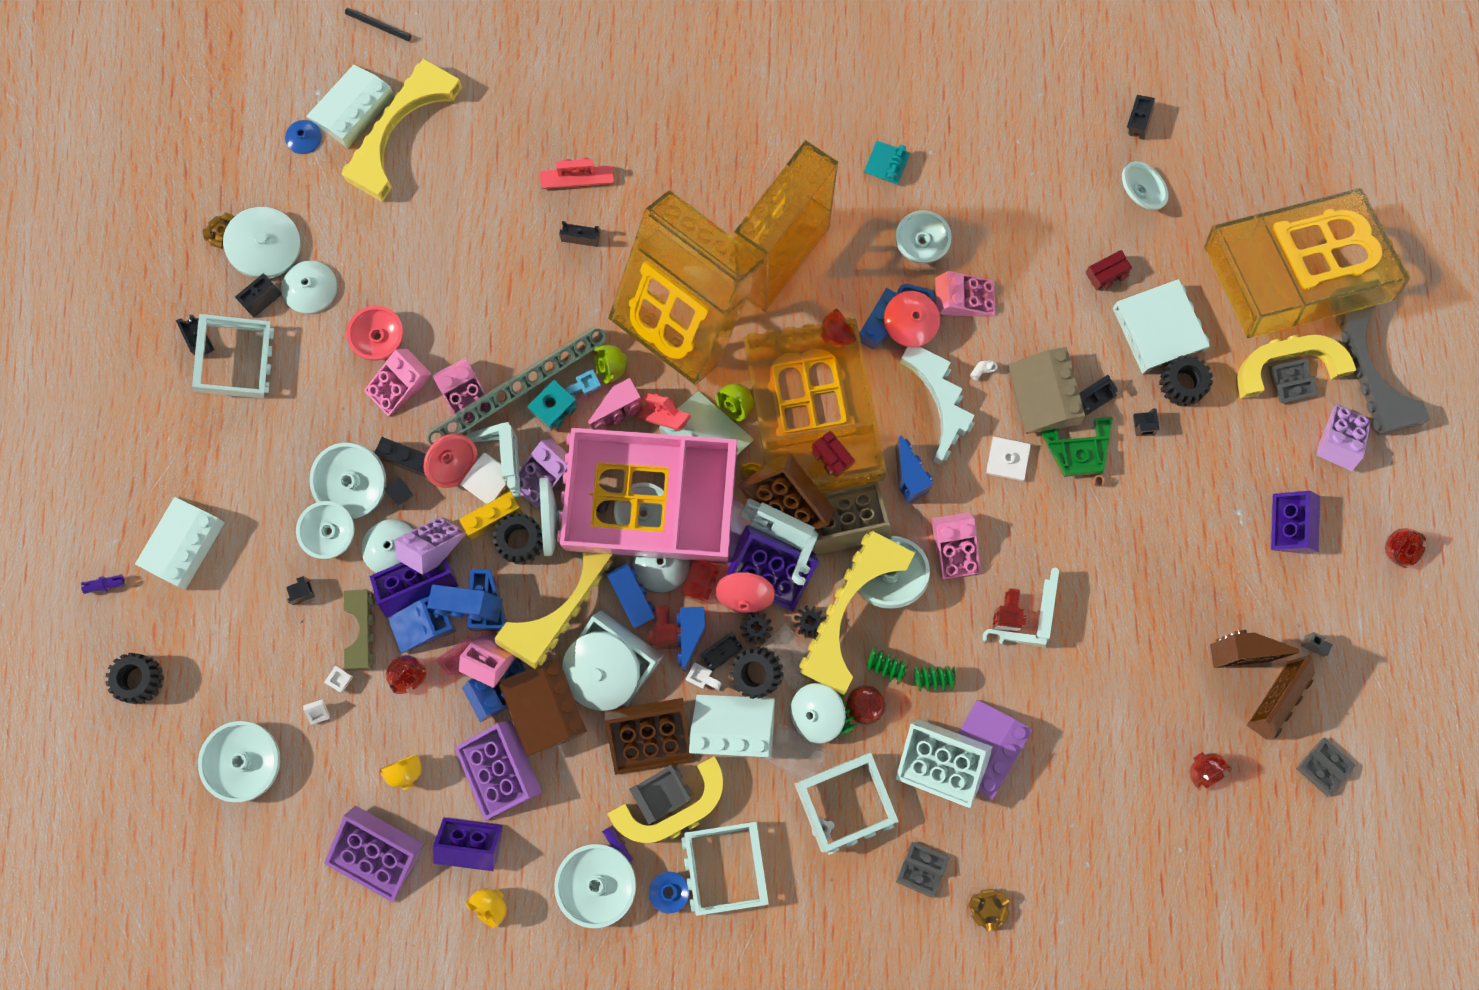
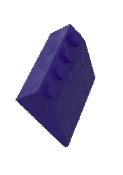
(775, 562)

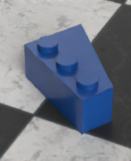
(874, 329)
(485, 581)
(631, 594)
(464, 602)

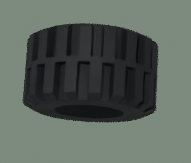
(1195, 369)
(514, 523)
(119, 674)
(741, 676)

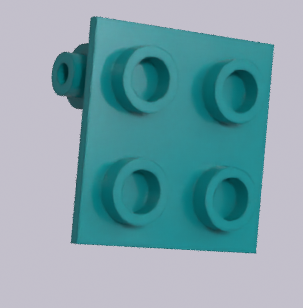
(887, 162)

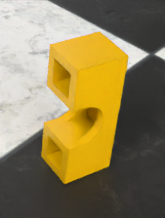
(480, 520)

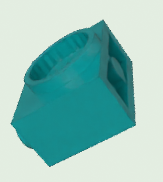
(553, 416)

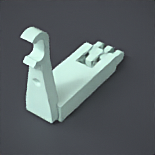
(508, 452)
(785, 529)
(1045, 618)

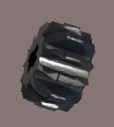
(762, 624)
(806, 627)

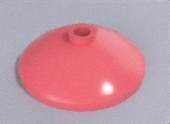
(367, 325)
(904, 327)
(449, 460)
(745, 592)

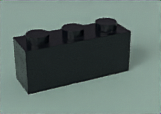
(401, 456)

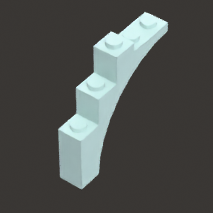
(934, 372)

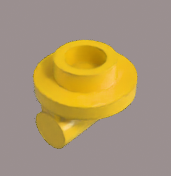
(750, 468)

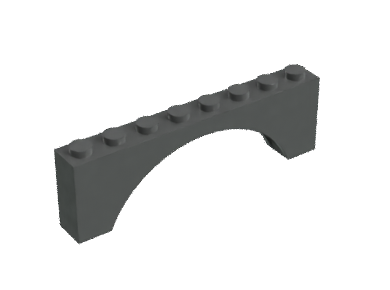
(1387, 407)

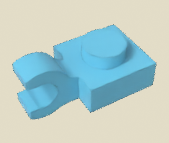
(586, 383)

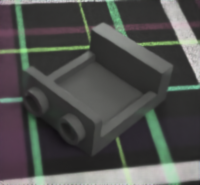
(661, 794)

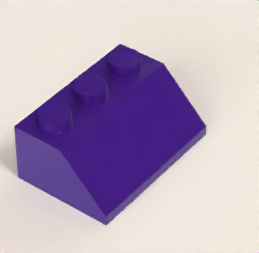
(1295, 522)
(467, 844)

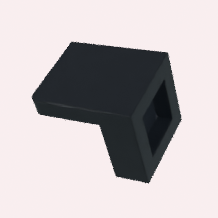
(1146, 423)
(399, 492)
(300, 591)

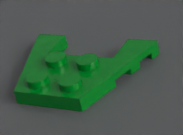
(1080, 455)

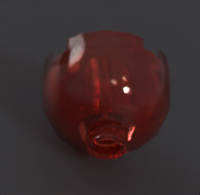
(837, 330)
(1405, 547)
(405, 673)
(866, 704)
(1208, 769)

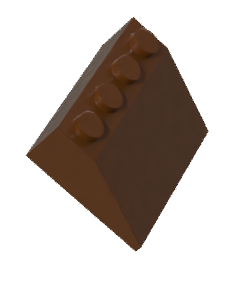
(789, 490)
(1248, 648)
(1282, 697)
(542, 707)
(648, 736)

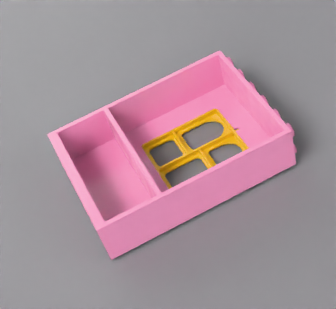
(694, 500)

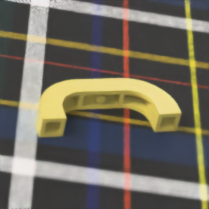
(1327, 349)
(689, 817)

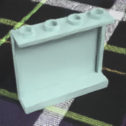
(1160, 325)

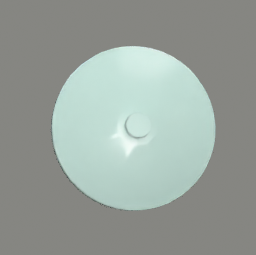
(261, 242)
(349, 477)
(549, 516)
(899, 587)
(601, 670)
(239, 761)
(595, 886)

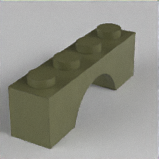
(360, 654)

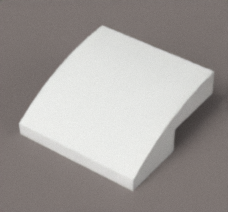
(485, 479)

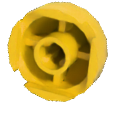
(402, 772)
(488, 906)

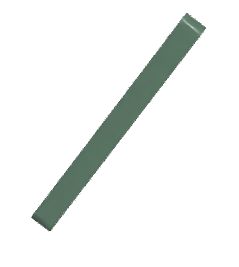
(526, 384)

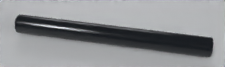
(375, 23)

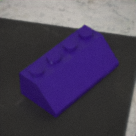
(403, 586)

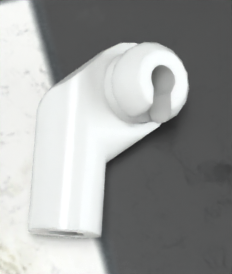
(983, 367)

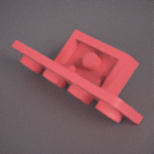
(576, 173)
(662, 412)

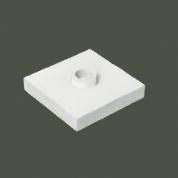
(1008, 459)

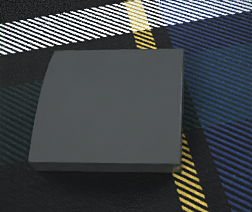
(1293, 380)
(1325, 767)
(922, 870)

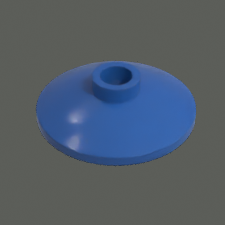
(308, 141)
(661, 900)

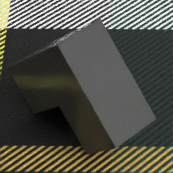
(1316, 643)

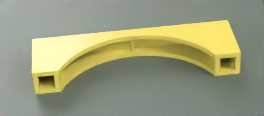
(425, 86)
(533, 639)
(825, 657)

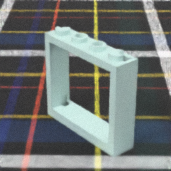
(234, 323)
(830, 773)
(692, 882)

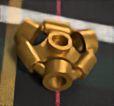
(216, 224)
(989, 909)

